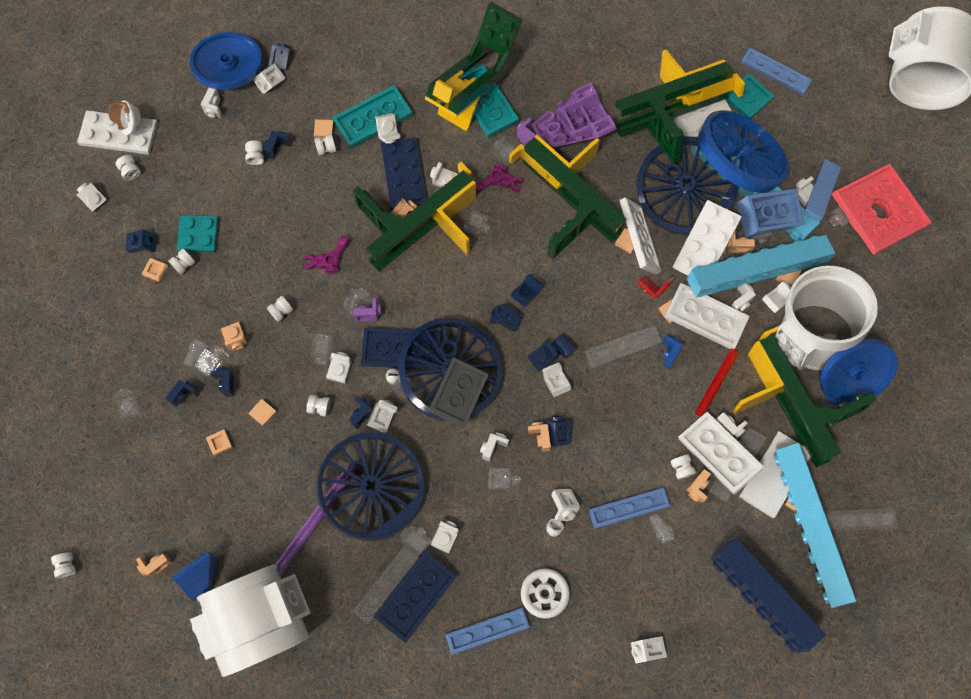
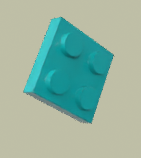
(754, 97)
(198, 234)

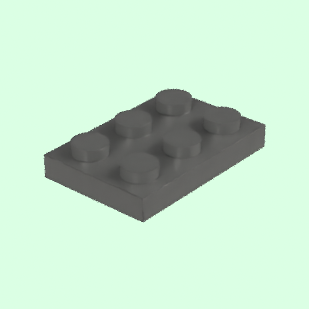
(458, 392)

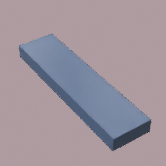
(776, 71)
(822, 190)
(629, 508)
(487, 631)

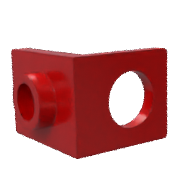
(651, 288)

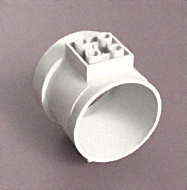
(932, 59)
(833, 289)
(251, 619)

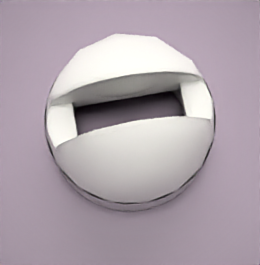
(392, 379)
(554, 527)

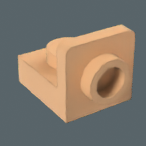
(403, 208)
(740, 245)
(234, 336)
(543, 439)
(700, 482)
(156, 565)

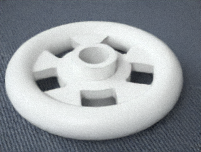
(536, 608)

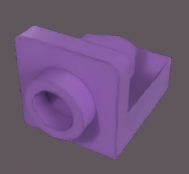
(364, 313)

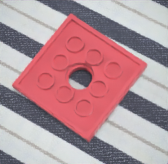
(889, 193)

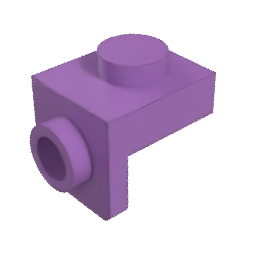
(523, 131)

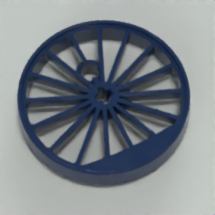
(678, 186)
(444, 361)
(399, 520)

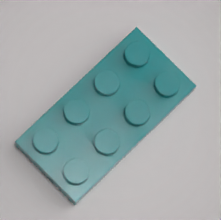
(492, 109)
(359, 121)

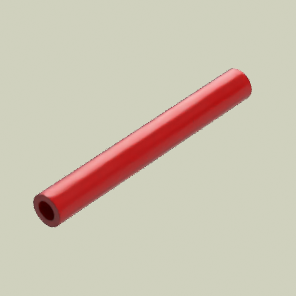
(717, 382)

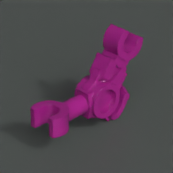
(499, 177)
(330, 260)

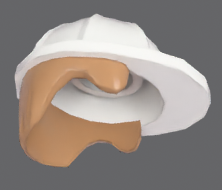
(125, 116)

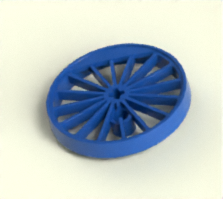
(764, 169)

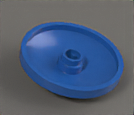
(226, 60)
(858, 370)

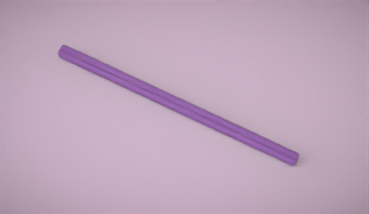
(310, 525)

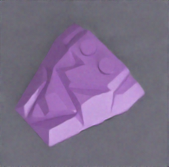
(575, 120)

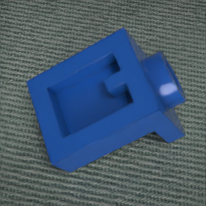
(671, 354)

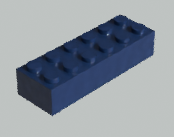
(767, 597)

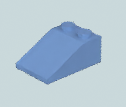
(770, 212)

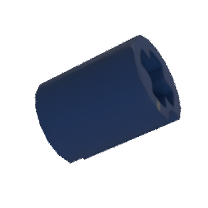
(564, 346)

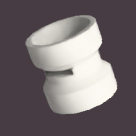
(329, 143)
(254, 153)
(127, 167)
(181, 261)
(279, 309)
(318, 405)
(683, 467)
(63, 565)

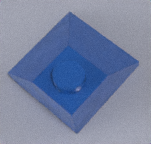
(198, 576)

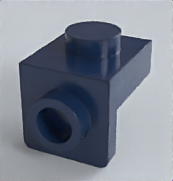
(272, 144)
(140, 241)
(527, 290)
(506, 317)

